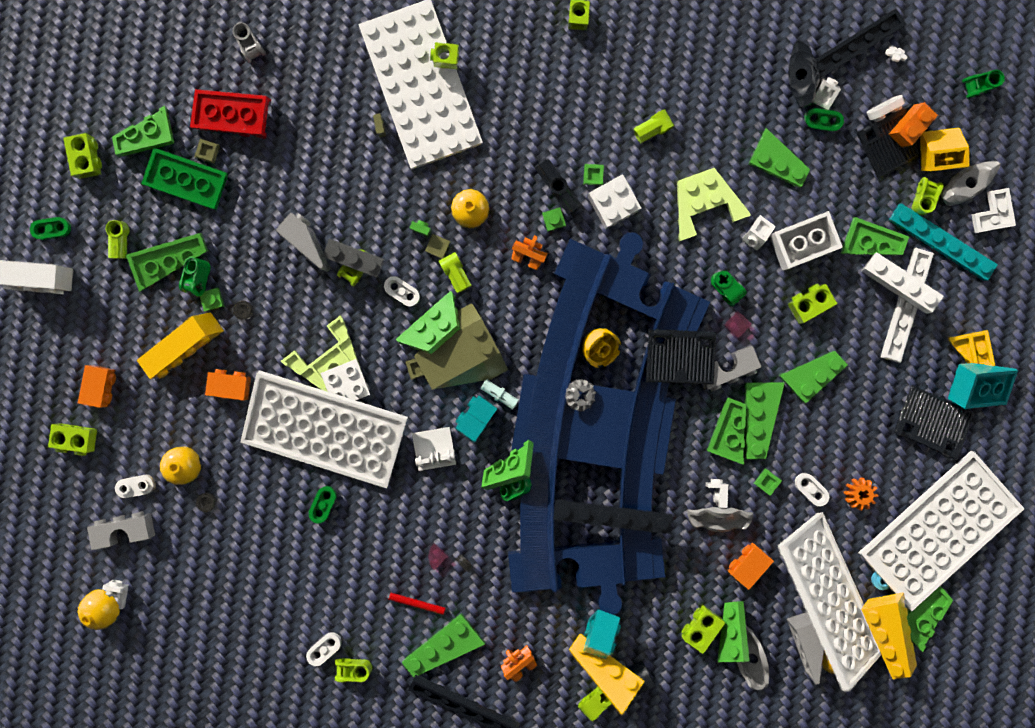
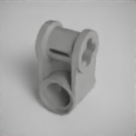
(249, 44)

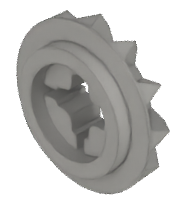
(572, 395)

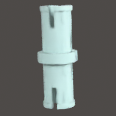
(499, 394)

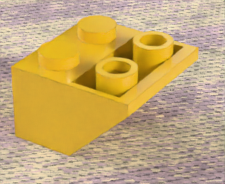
(943, 150)

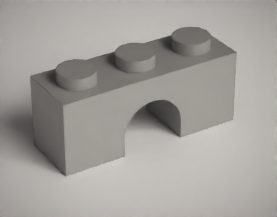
(744, 363)
(137, 527)

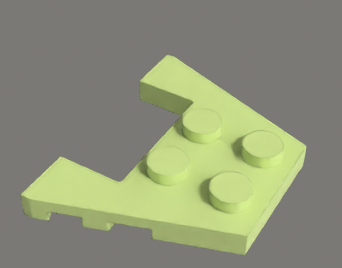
(704, 193)
(335, 356)

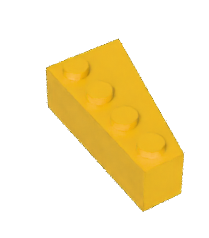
(179, 345)
(891, 631)
(608, 674)

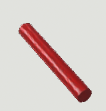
(416, 603)

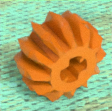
(867, 490)

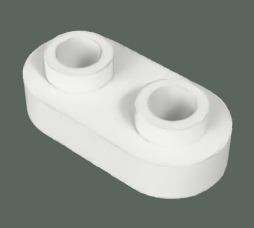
(891, 105)
(402, 291)
(134, 486)
(811, 488)
(324, 648)

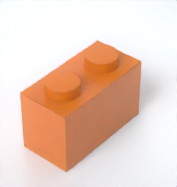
(913, 124)
(228, 385)
(96, 386)
(750, 565)

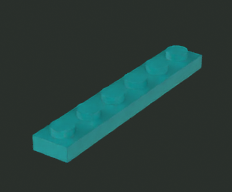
(943, 242)

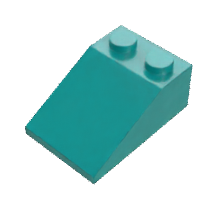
(982, 385)

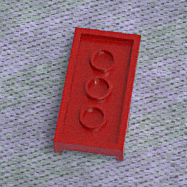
(230, 113)

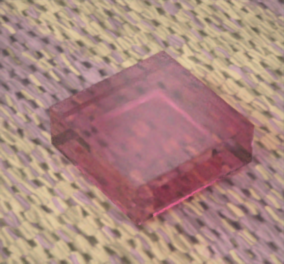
(737, 324)

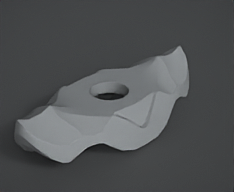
(957, 191)
(729, 520)
(755, 673)

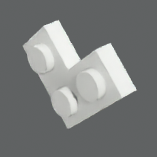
(1000, 213)

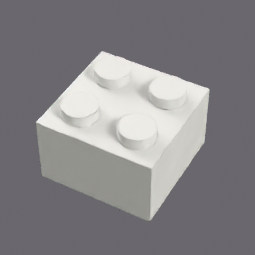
(614, 202)

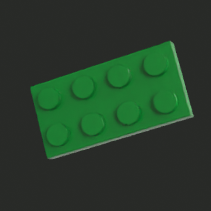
(184, 178)

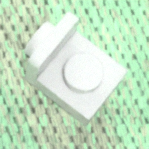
(827, 92)
(758, 233)
(721, 495)
(118, 591)

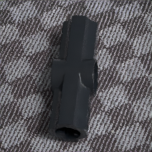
(550, 177)

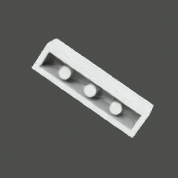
(902, 283)

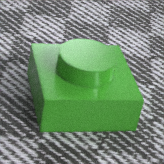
(593, 174)
(553, 219)
(421, 228)
(212, 300)
(767, 482)

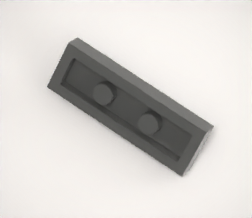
(353, 258)

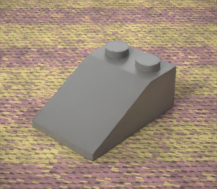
(299, 234)
(807, 644)

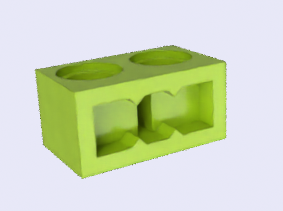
(78, 157)
(813, 307)
(72, 438)
(707, 631)

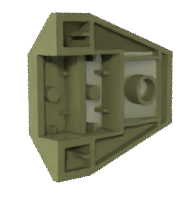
(465, 356)

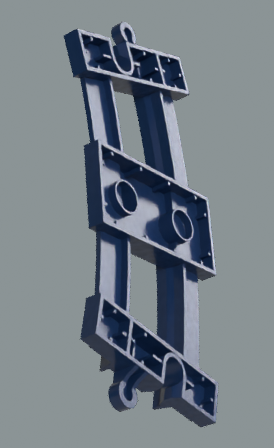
(617, 431)

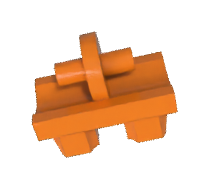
(521, 249)
(517, 661)

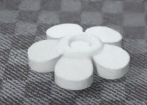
(897, 54)

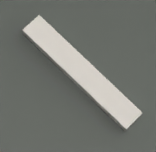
(905, 311)

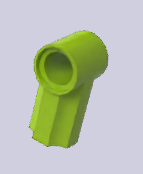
(657, 124)
(117, 242)
(454, 270)

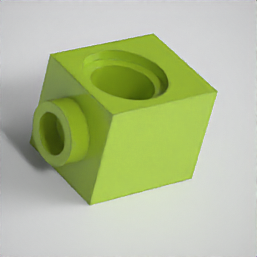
(578, 22)
(449, 63)

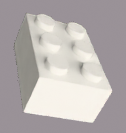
(805, 241)
(35, 277)

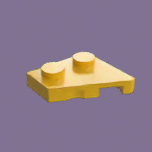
(974, 347)

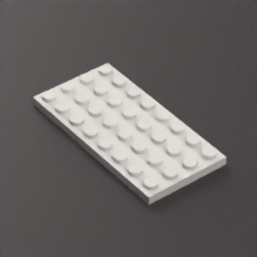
(422, 99)
(323, 429)
(941, 530)
(830, 599)

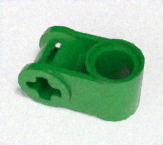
(980, 83)
(195, 274)
(730, 289)

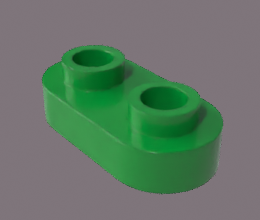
(823, 119)
(52, 228)
(515, 490)
(323, 504)

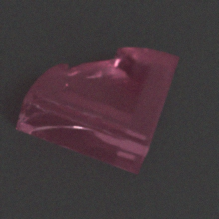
(436, 556)

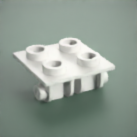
(346, 381)
(433, 449)

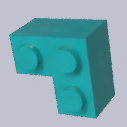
(476, 417)
(601, 633)

